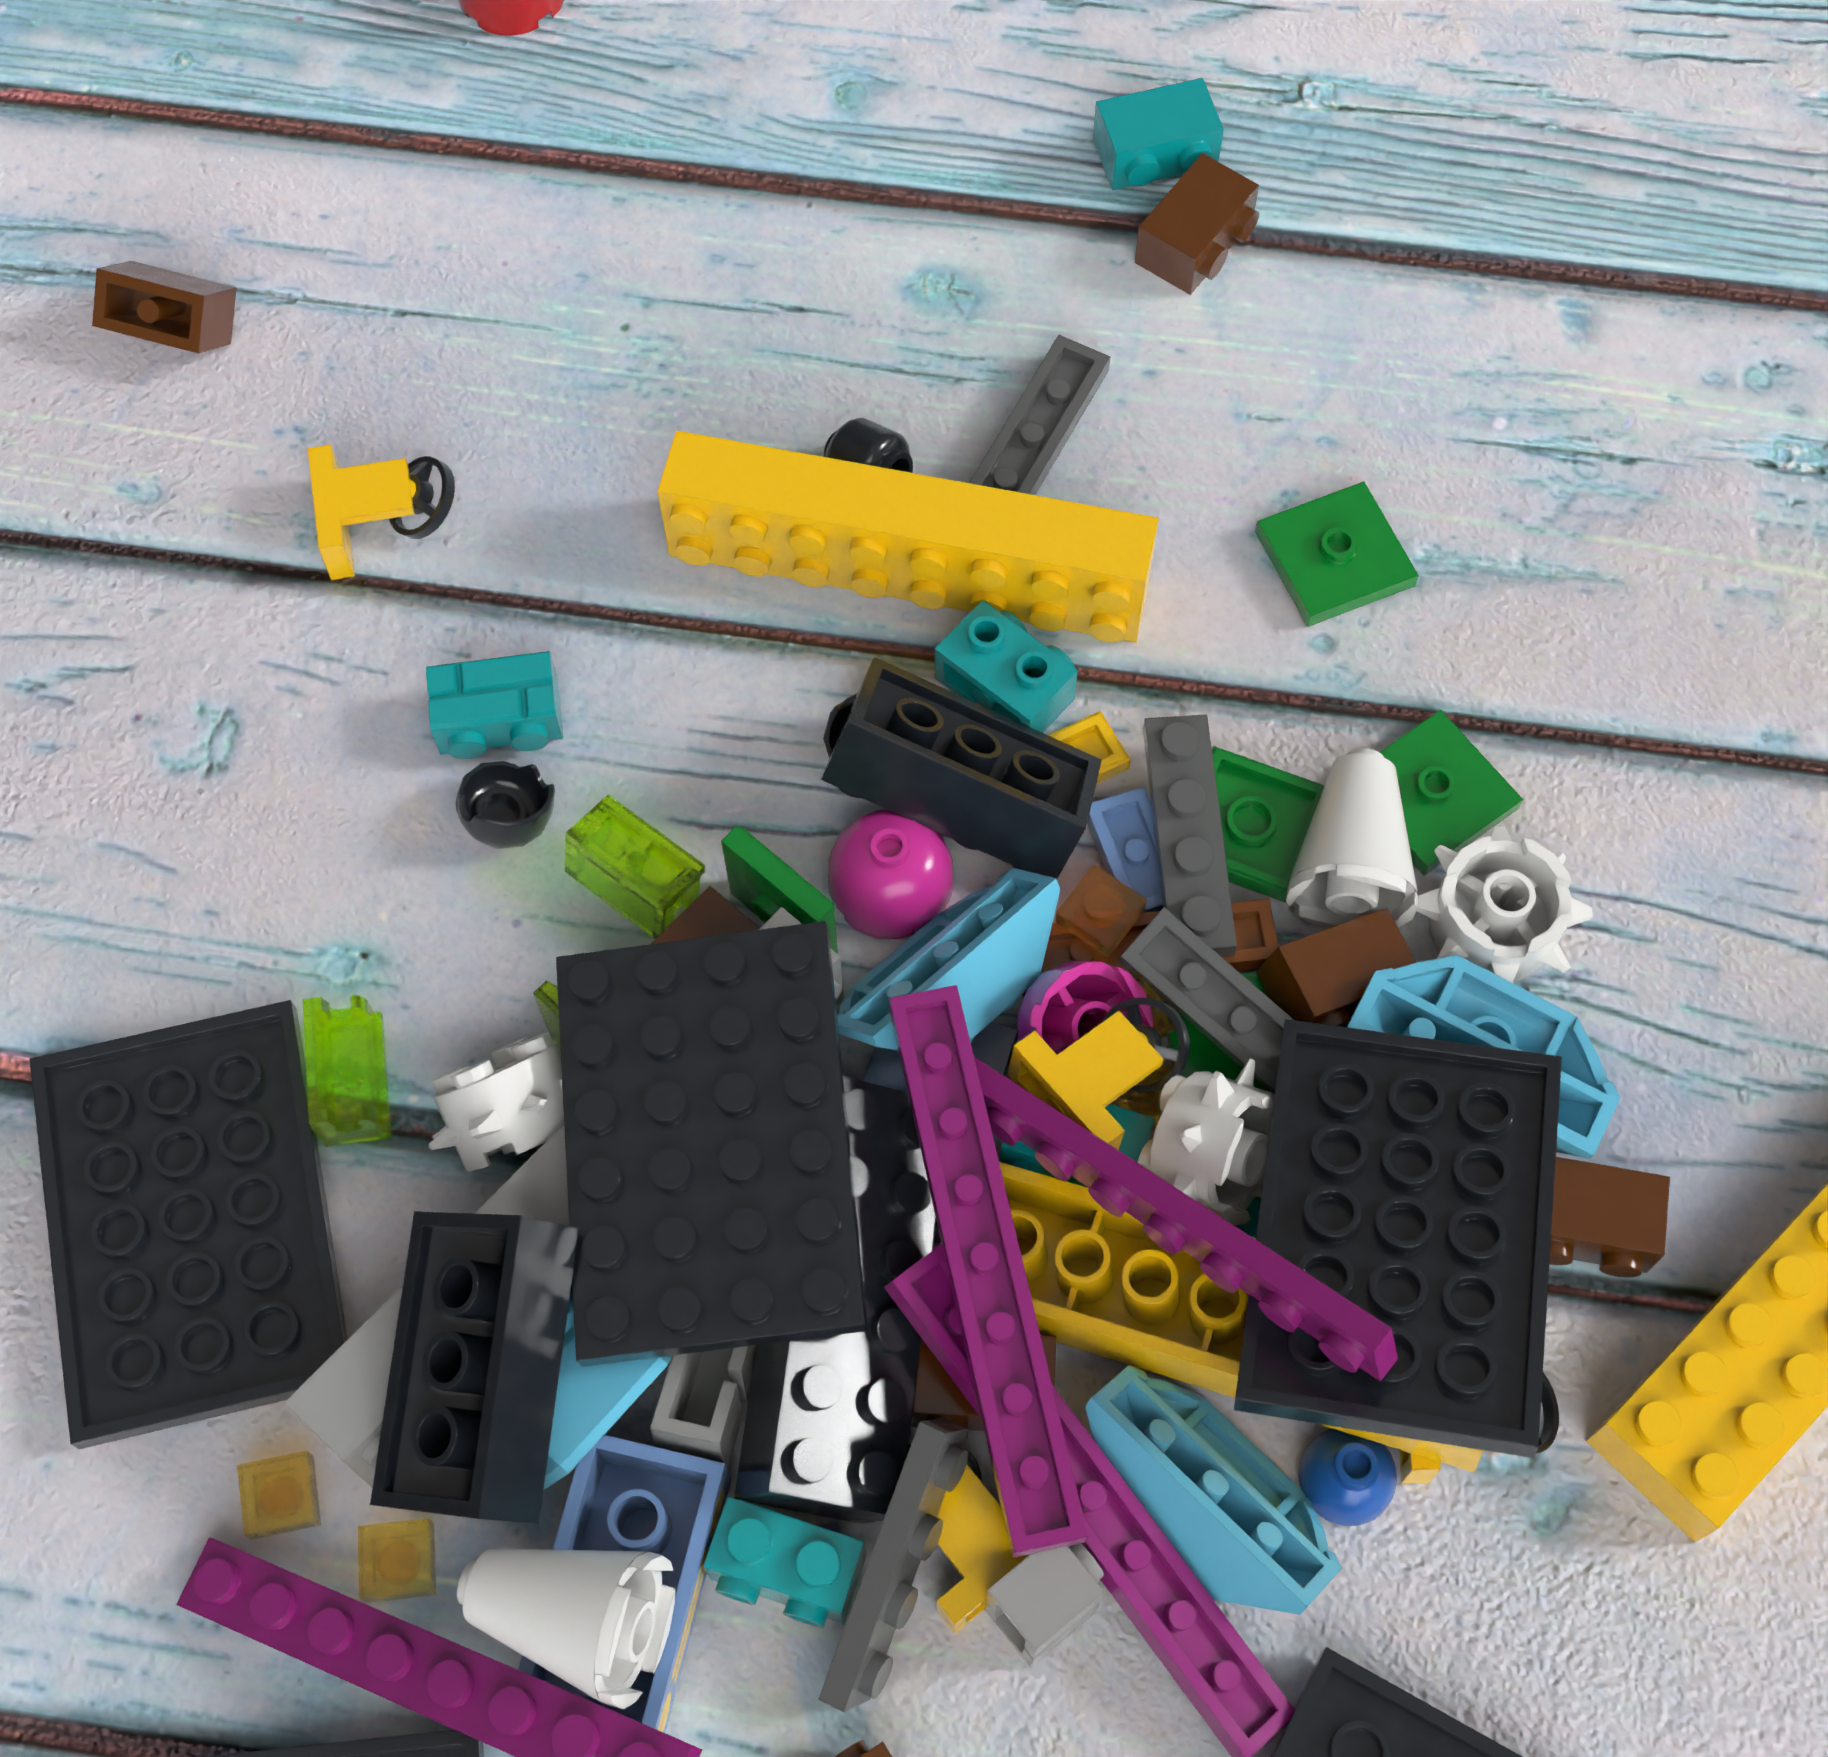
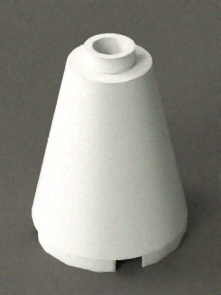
(1356, 847)
(575, 1613)

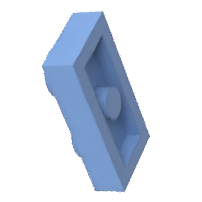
(1127, 843)

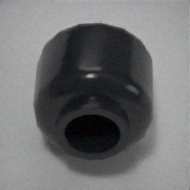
(869, 444)

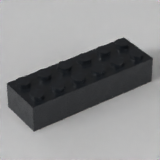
(837, 1410)

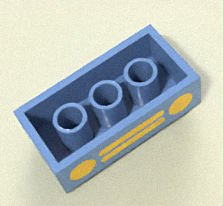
(654, 1503)

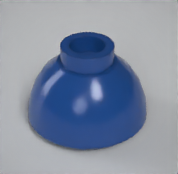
(1347, 1477)

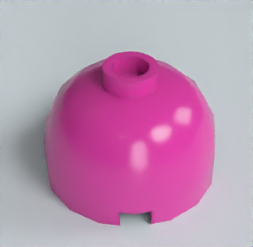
(889, 875)
(1074, 1000)

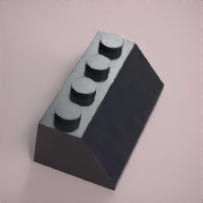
(964, 770)
(475, 1366)

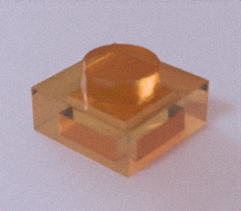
(1101, 910)

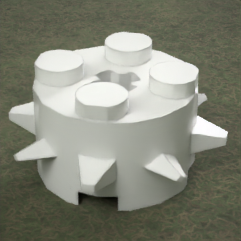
(1503, 905)
(501, 1104)
(1213, 1140)

